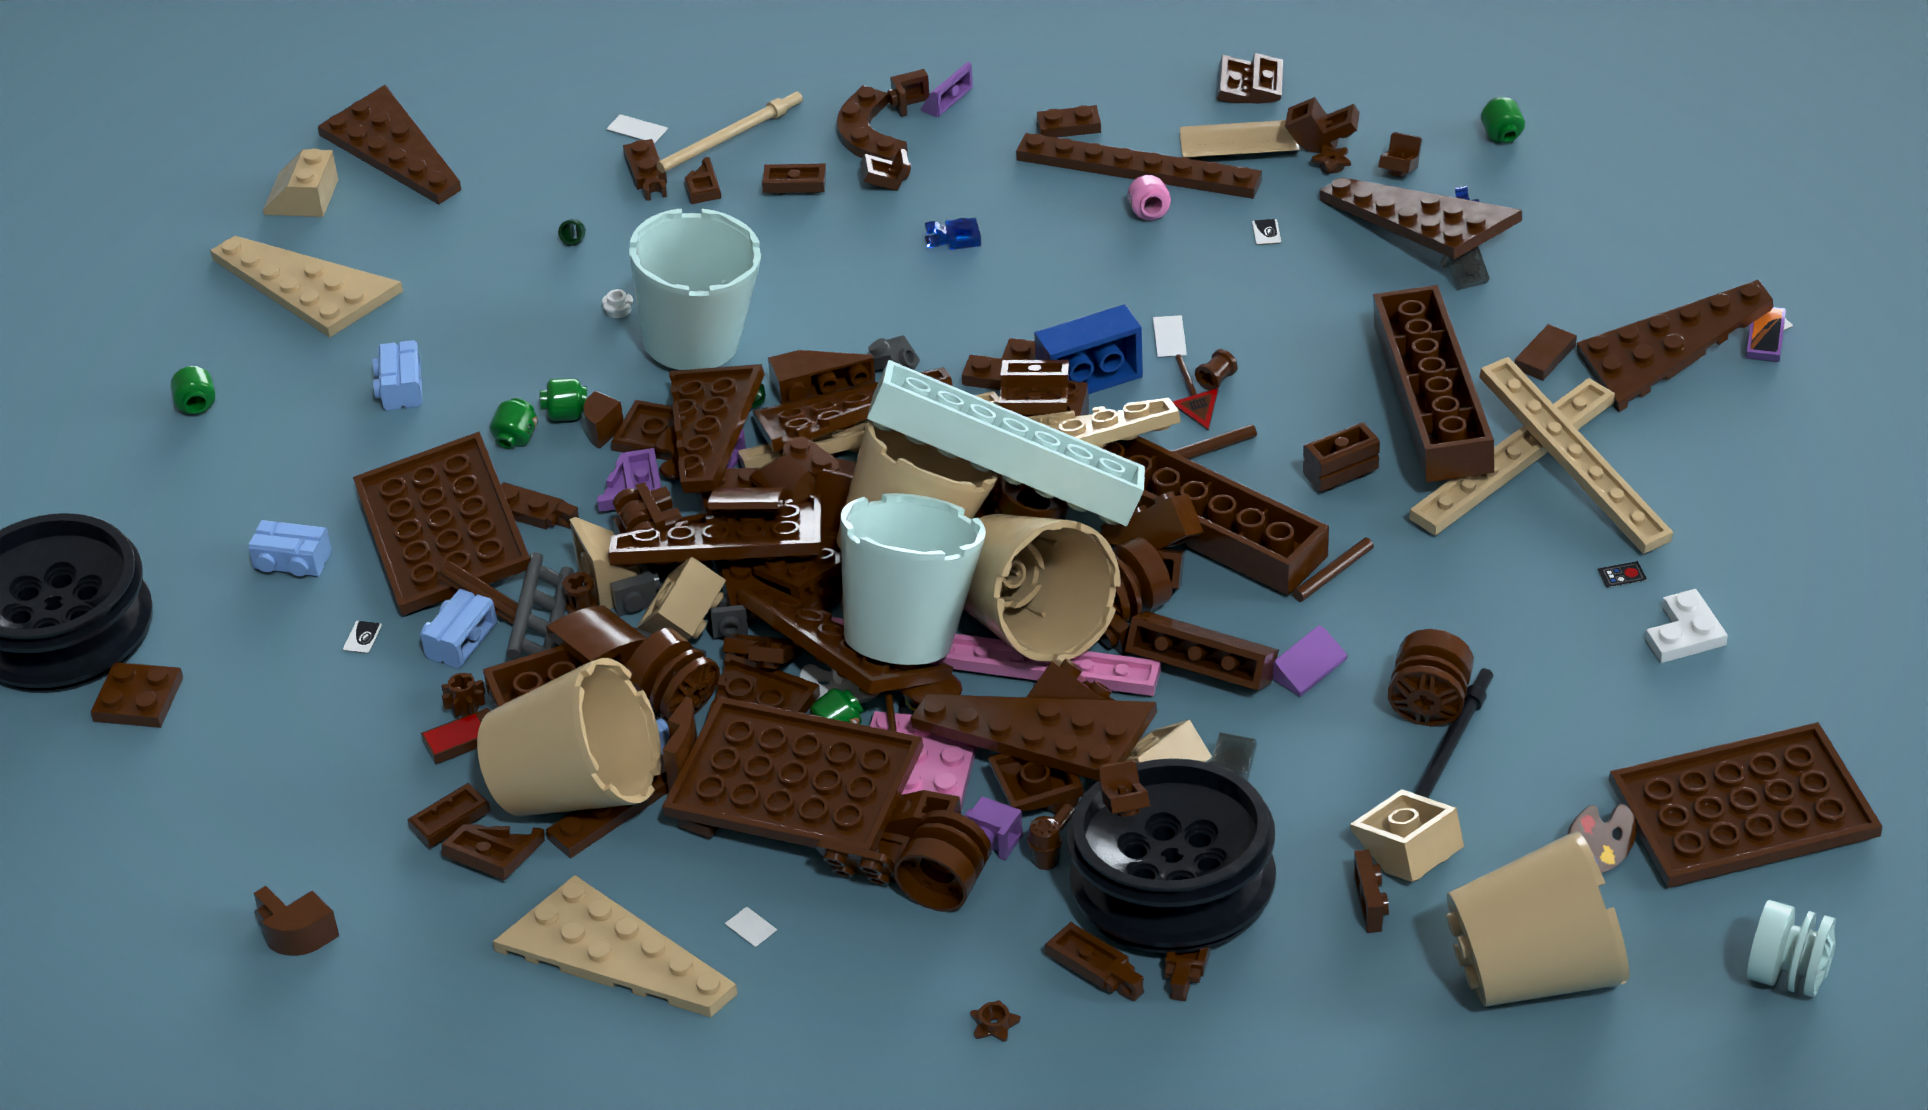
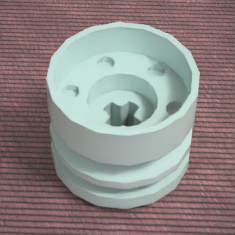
(1791, 948)

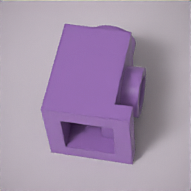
(1000, 824)

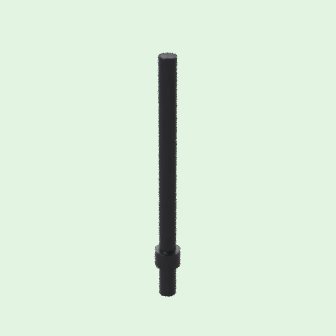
(1473, 702)

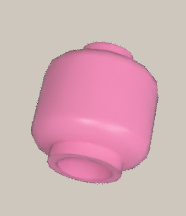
(1149, 197)

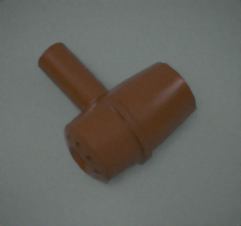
(1045, 837)

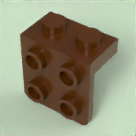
(834, 492)
(876, 865)

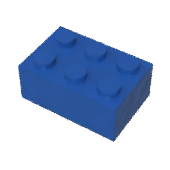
(1100, 348)

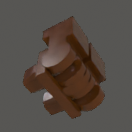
(643, 510)

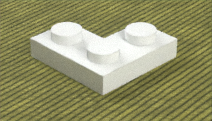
(1691, 630)

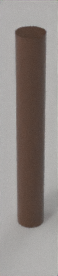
(1217, 442)
(1333, 569)

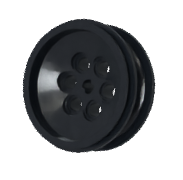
(68, 602)
(1179, 870)

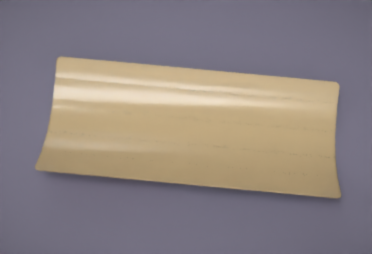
(1236, 138)

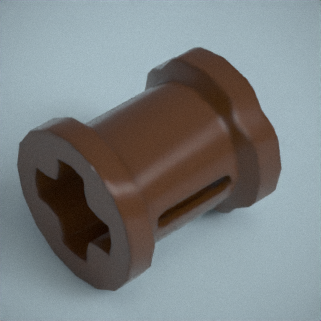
(1219, 367)
(577, 592)

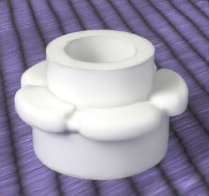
(617, 303)

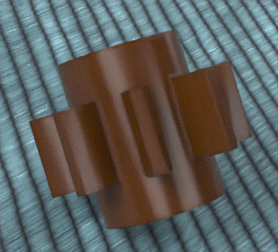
(463, 694)

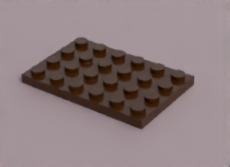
(439, 511)
(793, 776)
(1744, 804)

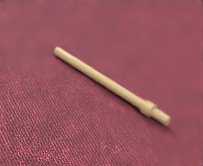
(773, 109)

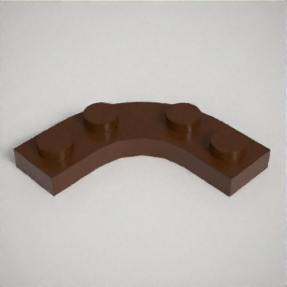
(854, 125)

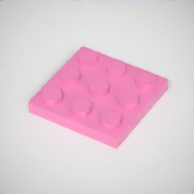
(943, 763)

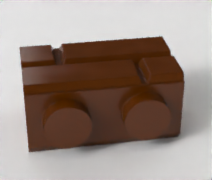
(1341, 457)

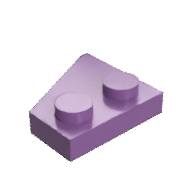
(630, 470)

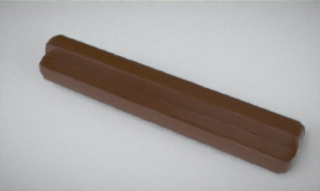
(464, 580)

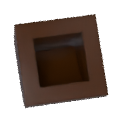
(602, 418)

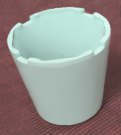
(693, 285)
(906, 575)

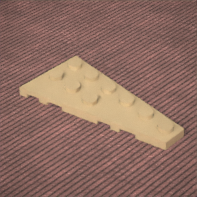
(311, 288)
(1112, 425)
(611, 946)

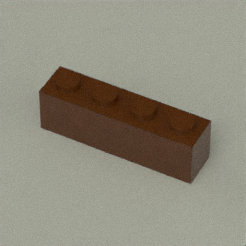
(1201, 650)

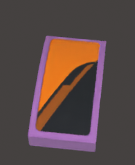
(1767, 336)

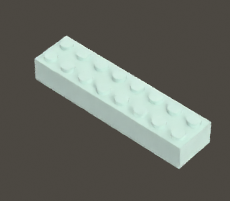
(1007, 444)

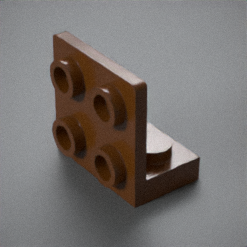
(810, 579)

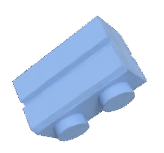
(398, 375)
(290, 548)
(458, 628)

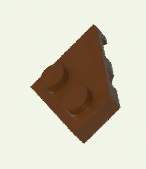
(491, 848)

